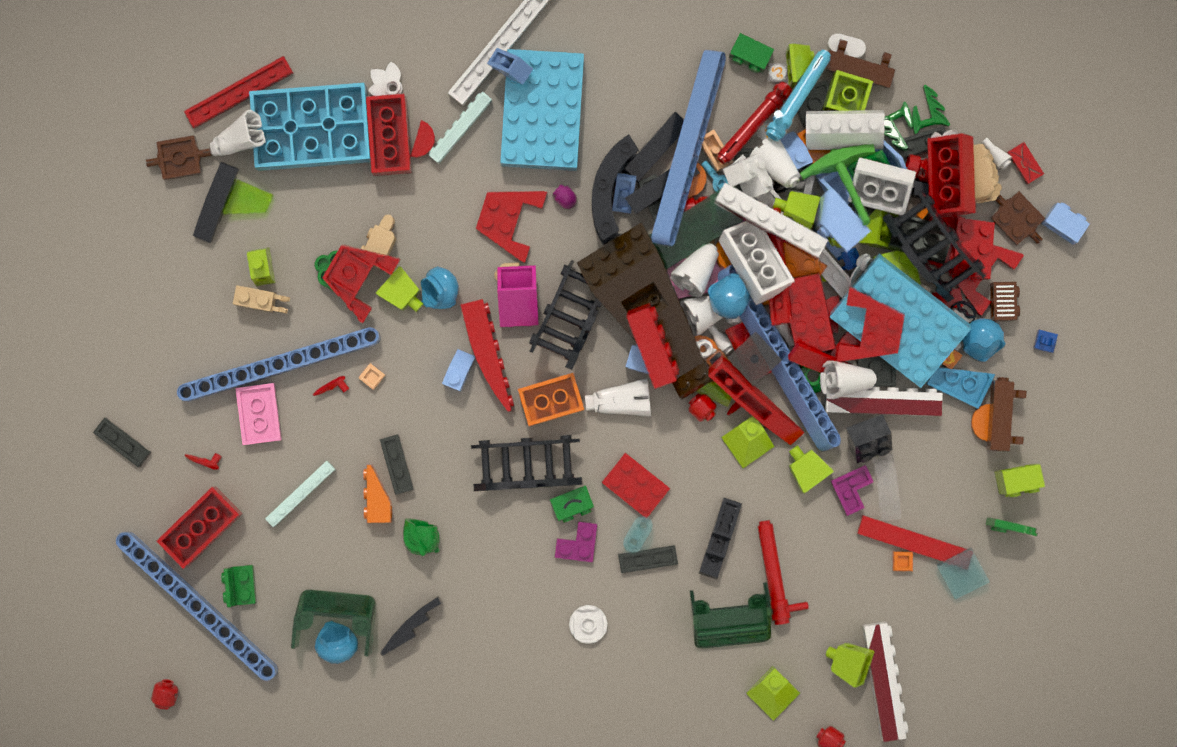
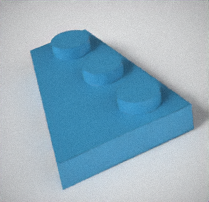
(962, 384)

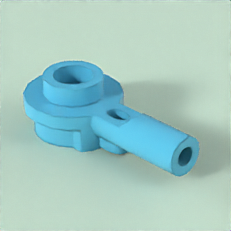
(718, 180)

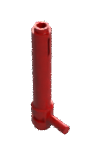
(772, 102)
(779, 603)

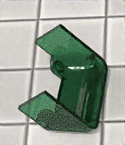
(352, 606)
(731, 624)

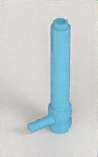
(783, 119)

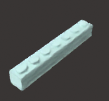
(460, 127)
(300, 493)

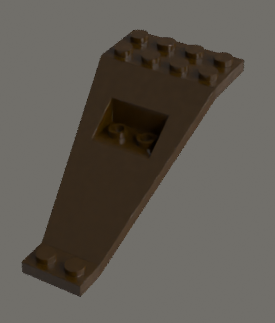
(632, 274)

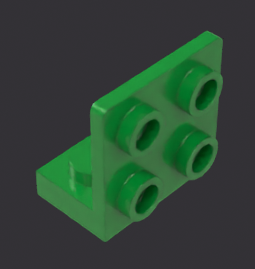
(239, 585)

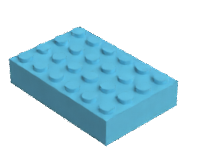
(544, 112)
(312, 126)
(928, 327)

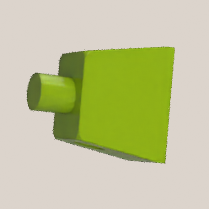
(799, 208)
(261, 266)
(400, 291)
(808, 468)
(850, 663)

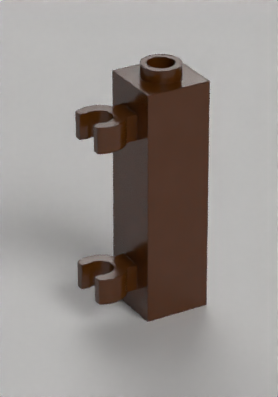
(879, 74)
(1001, 415)

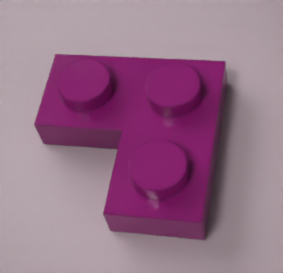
(847, 486)
(582, 548)

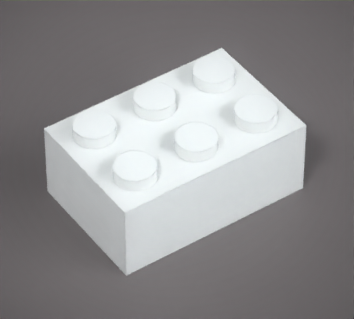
(883, 186)

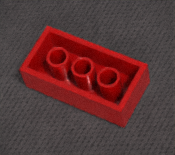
(388, 134)
(952, 174)
(810, 313)
(652, 345)
(199, 527)

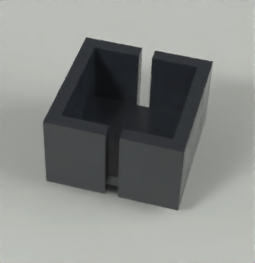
(869, 439)

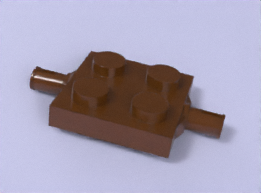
(178, 157)
(1018, 218)

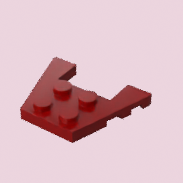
(501, 215)
(349, 272)
(969, 285)
(880, 330)

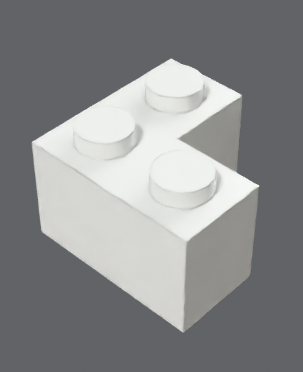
(750, 175)

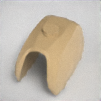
(986, 175)

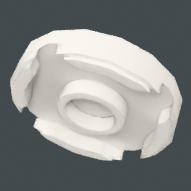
(588, 624)

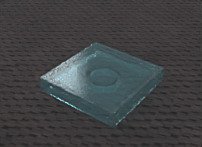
(963, 573)

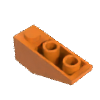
(378, 502)

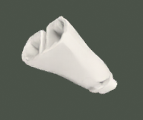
(239, 135)
(623, 399)

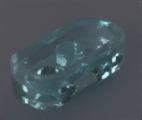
(638, 533)

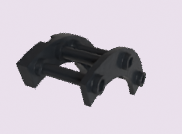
(603, 185)
(920, 260)
(584, 325)
(528, 481)

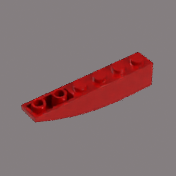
(486, 348)
(753, 400)

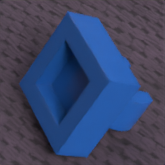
(850, 258)
(1045, 341)

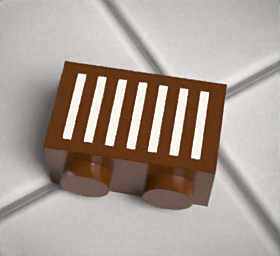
(1004, 301)

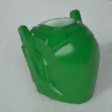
(420, 537)

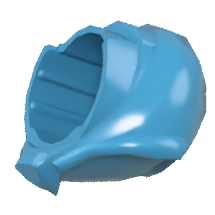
(439, 289)
(729, 296)
(983, 339)
(336, 643)

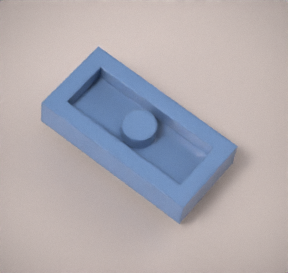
(624, 187)

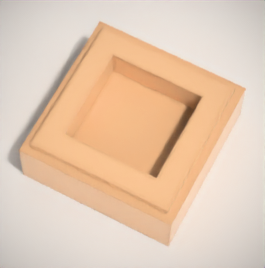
(371, 376)

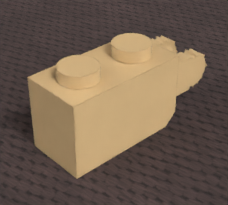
(381, 238)
(258, 299)

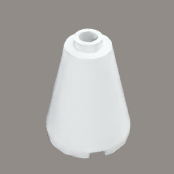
(778, 162)
(696, 270)
(699, 314)
(845, 379)

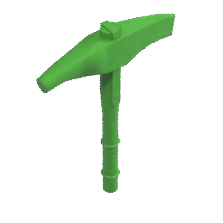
(838, 162)

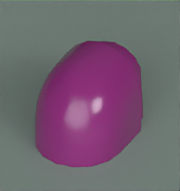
(565, 197)

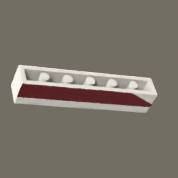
(770, 221)
(888, 402)
(884, 682)

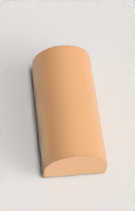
(711, 147)

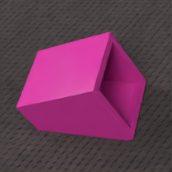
(517, 296)

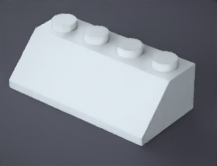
(844, 129)
(755, 261)

